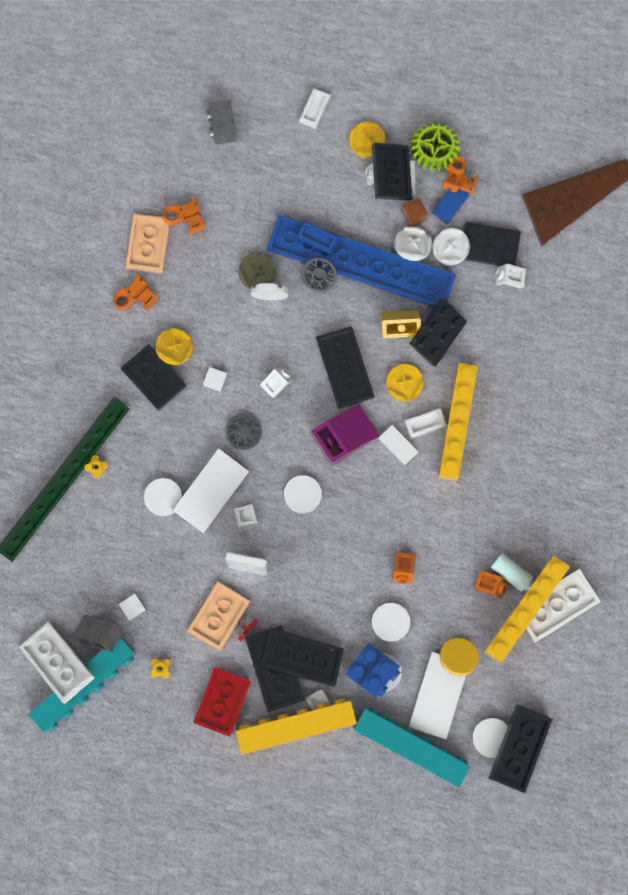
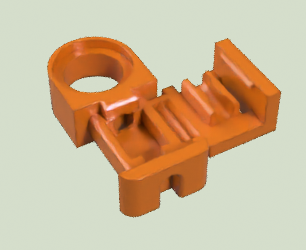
(456, 179)
(187, 214)
(137, 290)

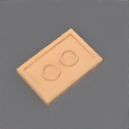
(147, 244)
(219, 616)

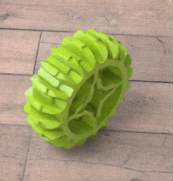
(442, 147)

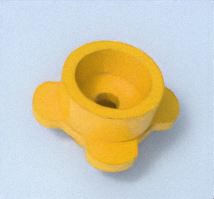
(96, 471)
(164, 664)

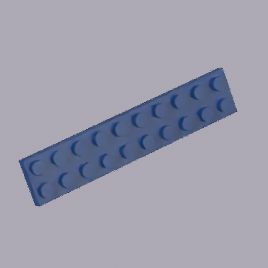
(366, 264)

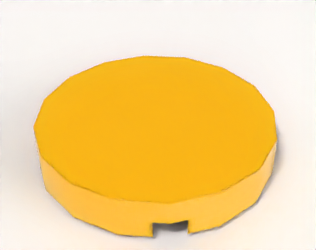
(364, 136)
(174, 346)
(404, 382)
(459, 657)

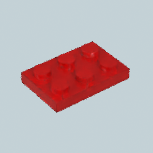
(222, 702)

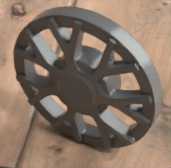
(319, 274)
(243, 431)

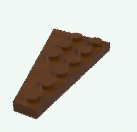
(564, 202)

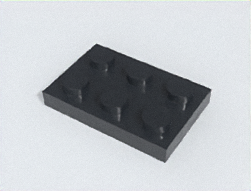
(391, 171)
(492, 244)
(438, 332)
(153, 377)

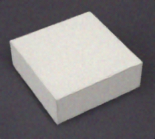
(215, 379)
(245, 515)
(132, 607)
(316, 699)

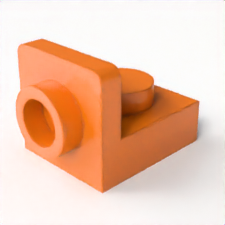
(404, 568)
(491, 584)

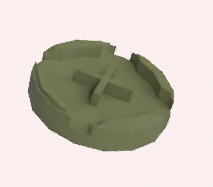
(256, 269)

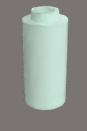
(512, 572)

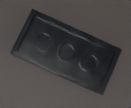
(345, 367)
(301, 657)
(277, 688)
(520, 748)

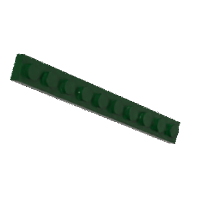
(63, 479)

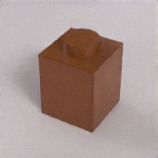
(414, 212)

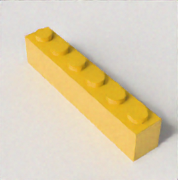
(457, 421)
(526, 609)
(295, 727)

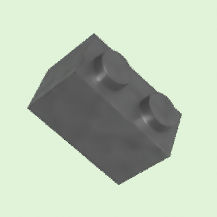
(222, 122)
(98, 633)

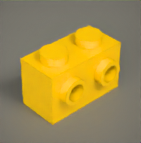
(399, 323)

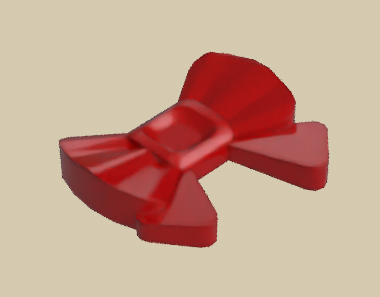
(246, 629)

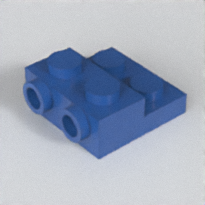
(373, 671)

